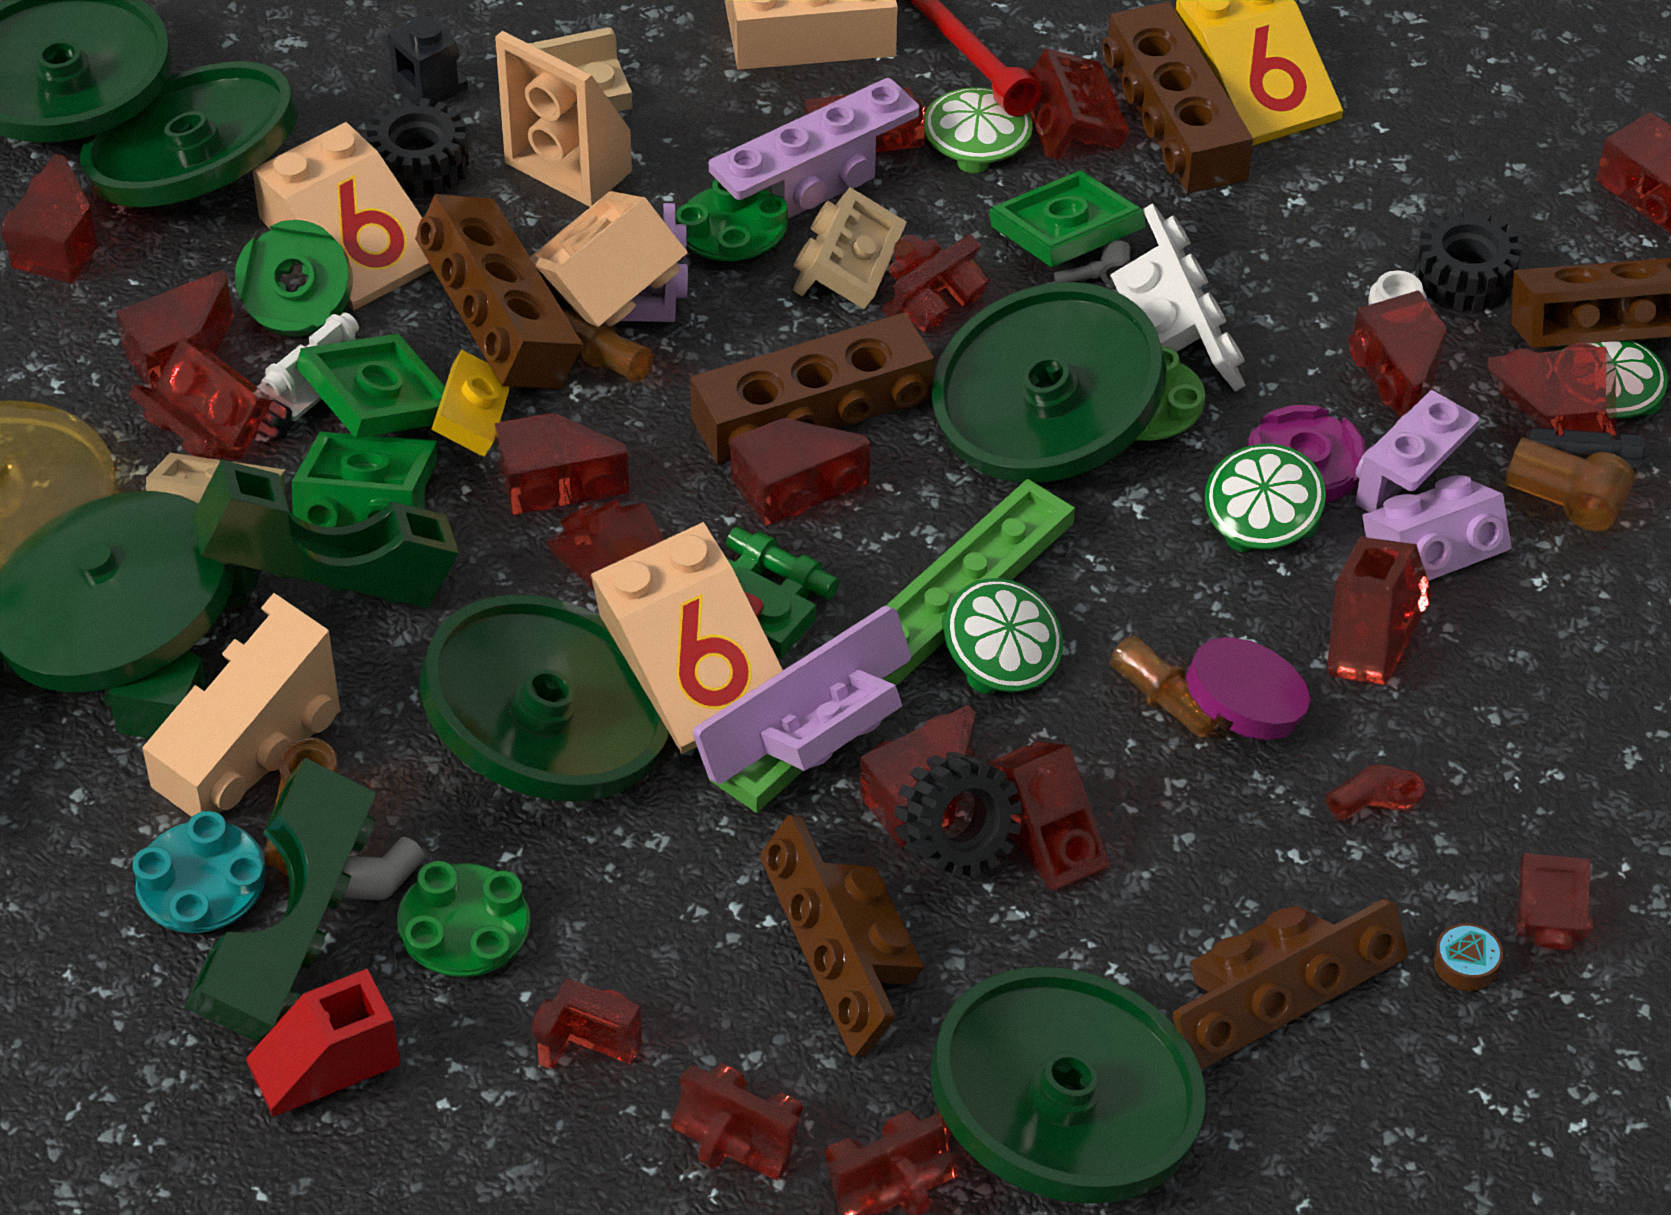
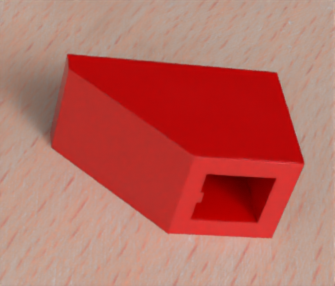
(325, 1044)

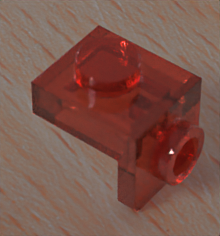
(1554, 900)
(590, 1018)

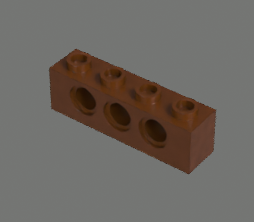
(1178, 97)
(498, 292)
(1593, 302)
(815, 382)

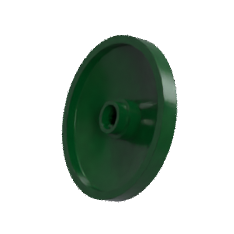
(77, 66)
(193, 136)
(1049, 382)
(109, 593)
(540, 699)
(1067, 1085)

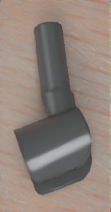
(1113, 257)

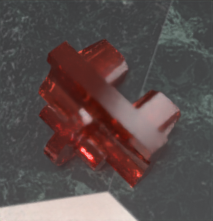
(928, 275)
(735, 1122)
(893, 1169)

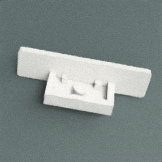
(1170, 293)

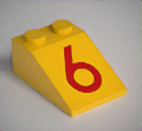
(1263, 63)

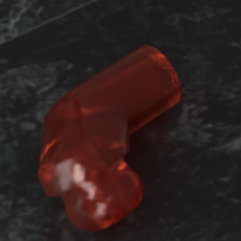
(1376, 787)

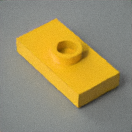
(471, 404)

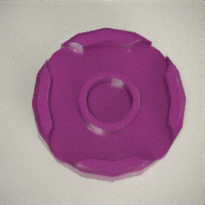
(1326, 441)
(1248, 688)

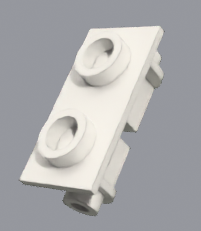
(288, 384)

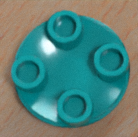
(199, 874)

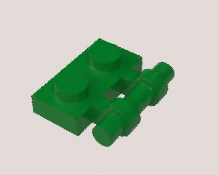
(785, 609)

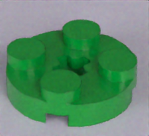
(275, 254)

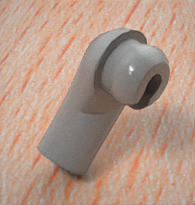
(380, 877)

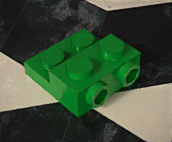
(357, 477)

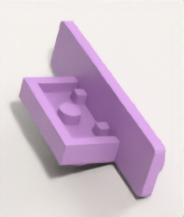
(818, 152)
(811, 704)

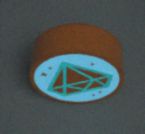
(1468, 957)

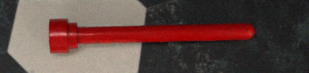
(1012, 87)

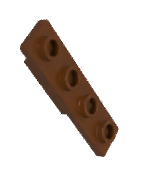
(844, 931)
(1283, 973)

